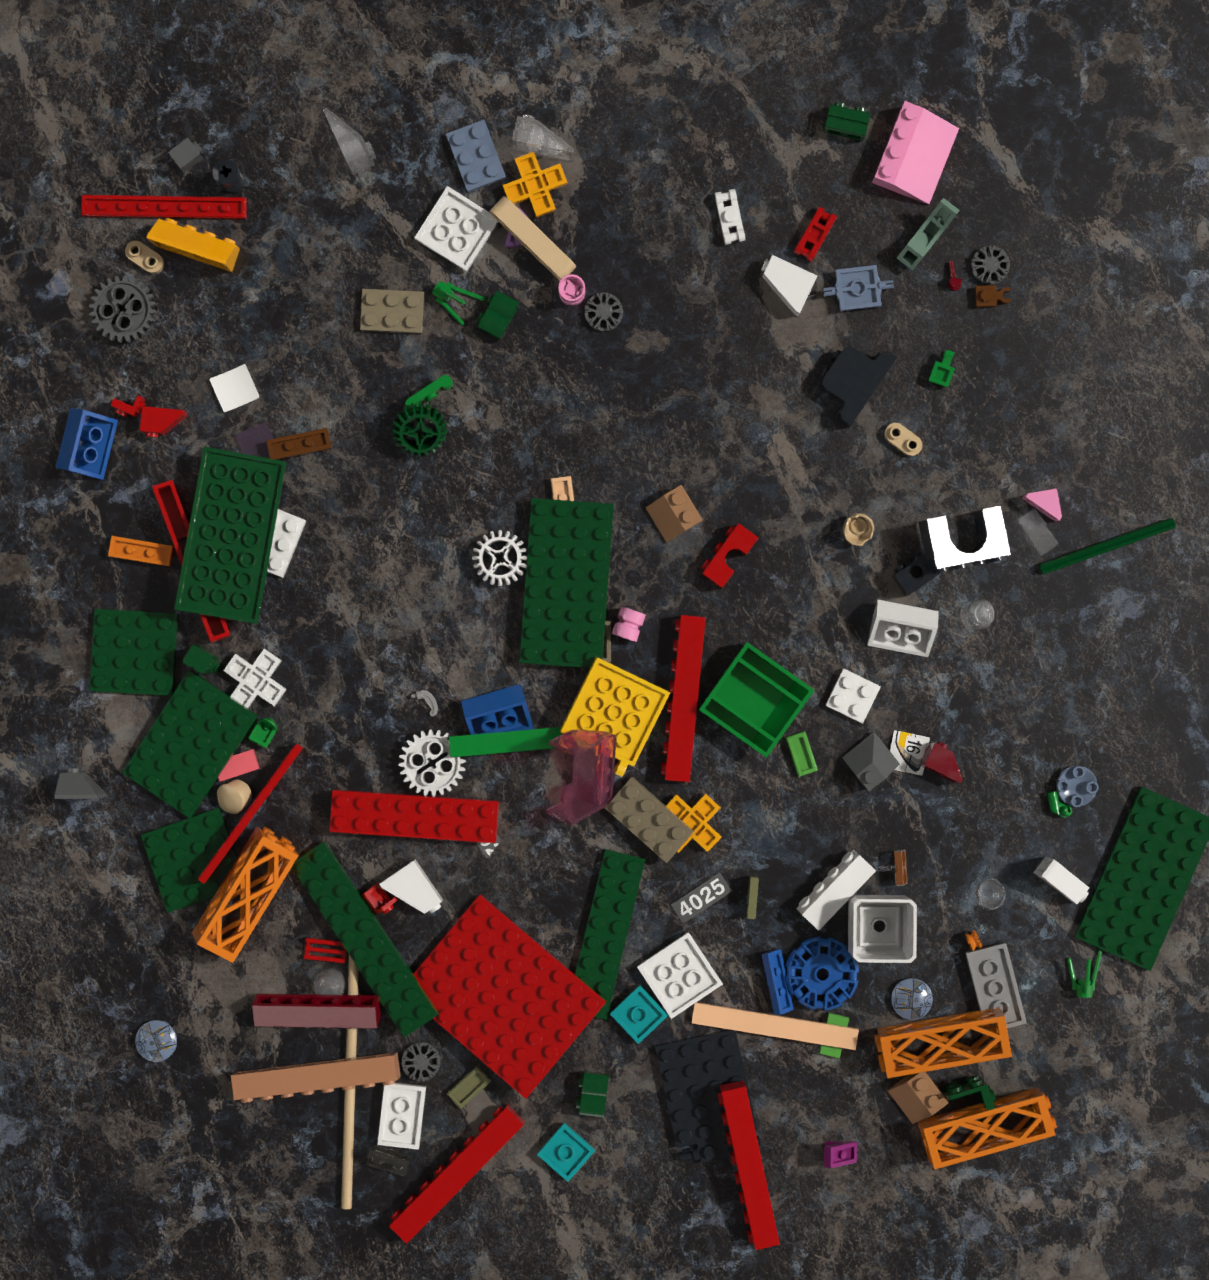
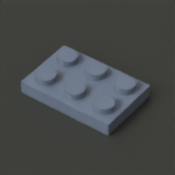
(476, 156)

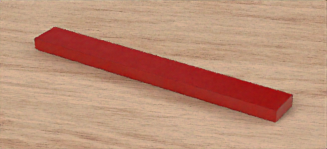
(163, 207)
(250, 813)

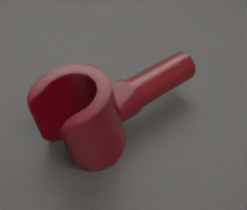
(954, 283)

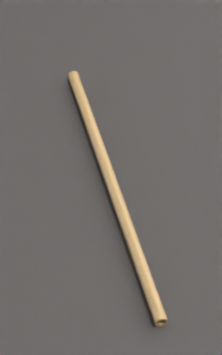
(349, 1101)

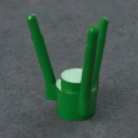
(444, 292)
(1085, 987)

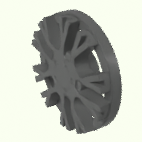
(990, 265)
(603, 311)
(421, 1061)

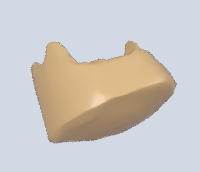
(234, 796)

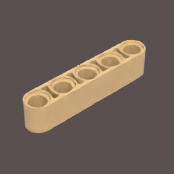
(532, 238)

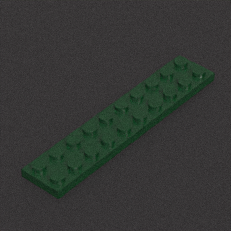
(364, 939)

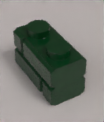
(847, 122)
(202, 660)

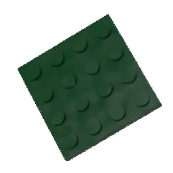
(133, 652)
(181, 855)

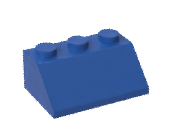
(86, 443)
(498, 711)

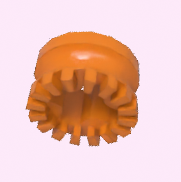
(973, 941)

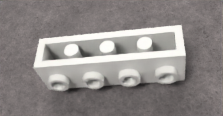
(835, 889)

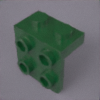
(971, 1085)

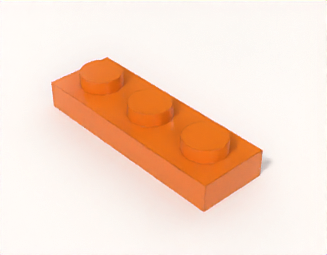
(141, 551)

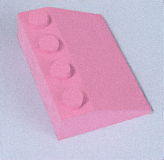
(915, 153)

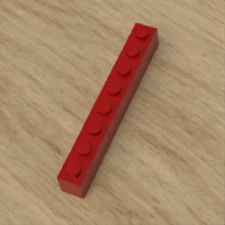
(178, 530)
(684, 698)
(749, 1165)
(456, 1173)

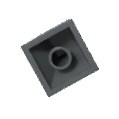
(871, 761)
(77, 785)

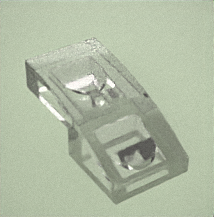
(1037, 532)

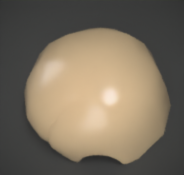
(858, 529)

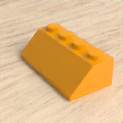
(194, 244)

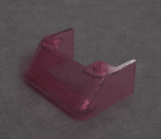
(592, 774)

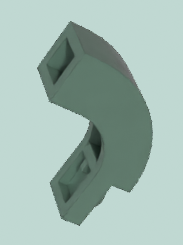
(928, 234)

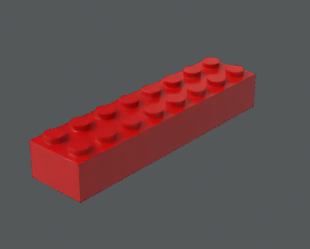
(414, 816)

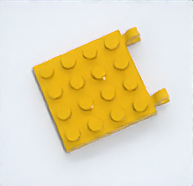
(619, 705)

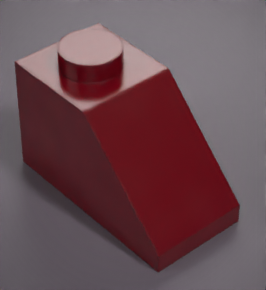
(941, 762)

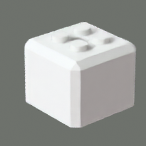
(897, 939)

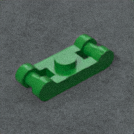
(429, 392)

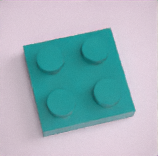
(638, 1014)
(566, 1152)

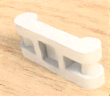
(729, 216)

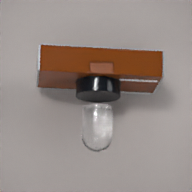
(898, 867)

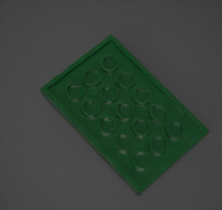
(190, 744)

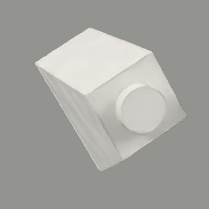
(788, 282)
(1062, 880)
(413, 888)

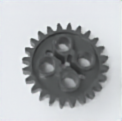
(107, 298)

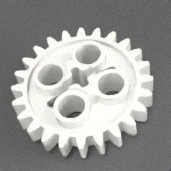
(442, 778)

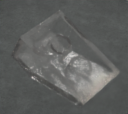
(535, 137)
(356, 151)

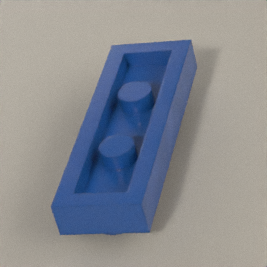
(776, 981)

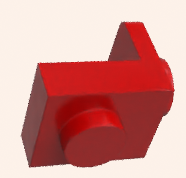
(124, 409)
(378, 899)

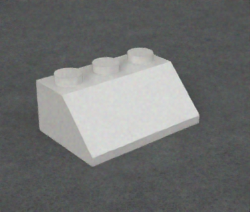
(903, 628)

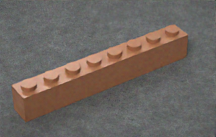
(315, 1076)

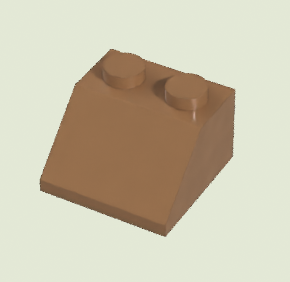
(674, 513)
(917, 1096)

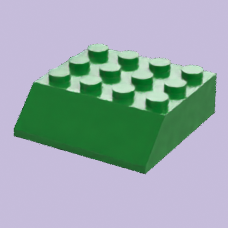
(756, 699)

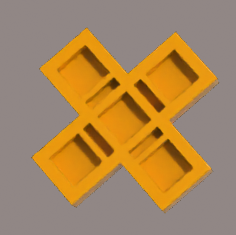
(535, 184)
(697, 819)

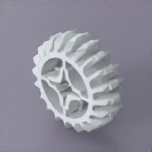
(510, 543)

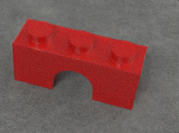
(738, 539)

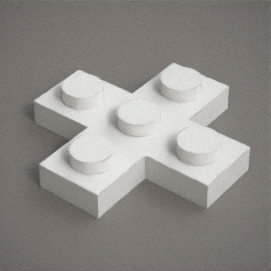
(255, 679)

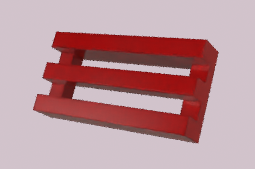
(308, 948)

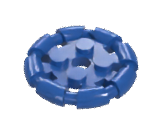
(813, 964)

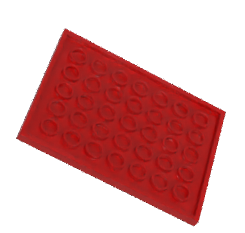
(506, 996)

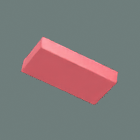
(239, 765)

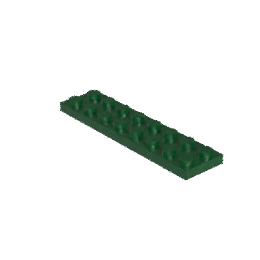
(609, 924)

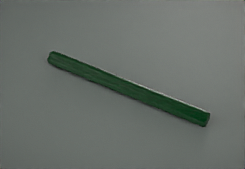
(1107, 546)

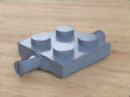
(858, 288)

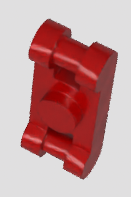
(815, 234)

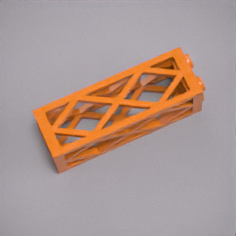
(280, 860)
(891, 1035)
(1039, 1129)

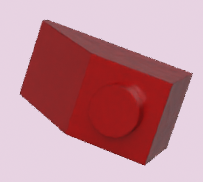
(160, 420)

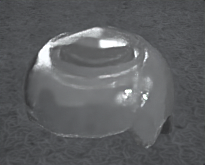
(977, 614)
(989, 894)
(329, 983)

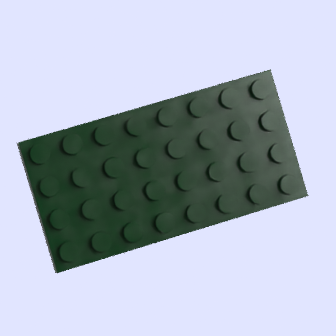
(230, 535)
(566, 582)
(1145, 878)

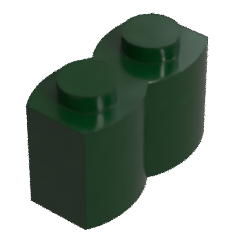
(498, 315)
(593, 1094)

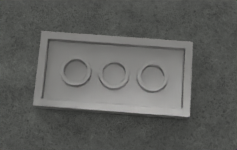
(996, 982)

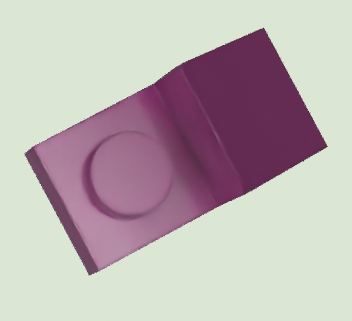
(839, 1153)

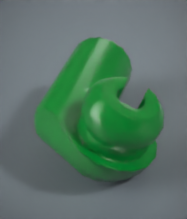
(1057, 807)

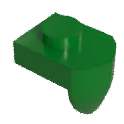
(263, 732)

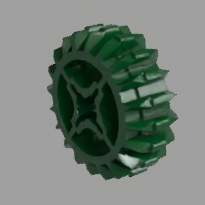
(400, 429)

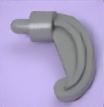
(429, 698)

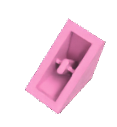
(1045, 502)

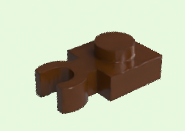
(988, 296)

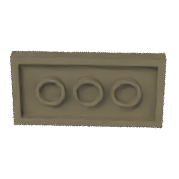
(649, 819)

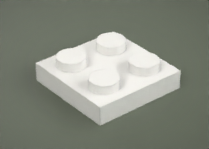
(852, 695)

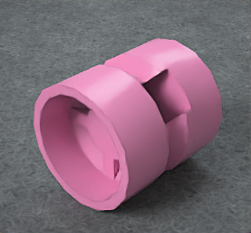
(571, 290)
(628, 624)

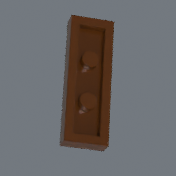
(299, 444)

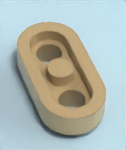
(143, 257)
(902, 441)

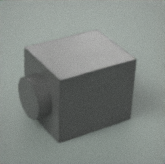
(186, 154)

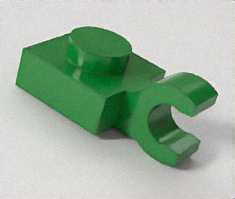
(942, 372)

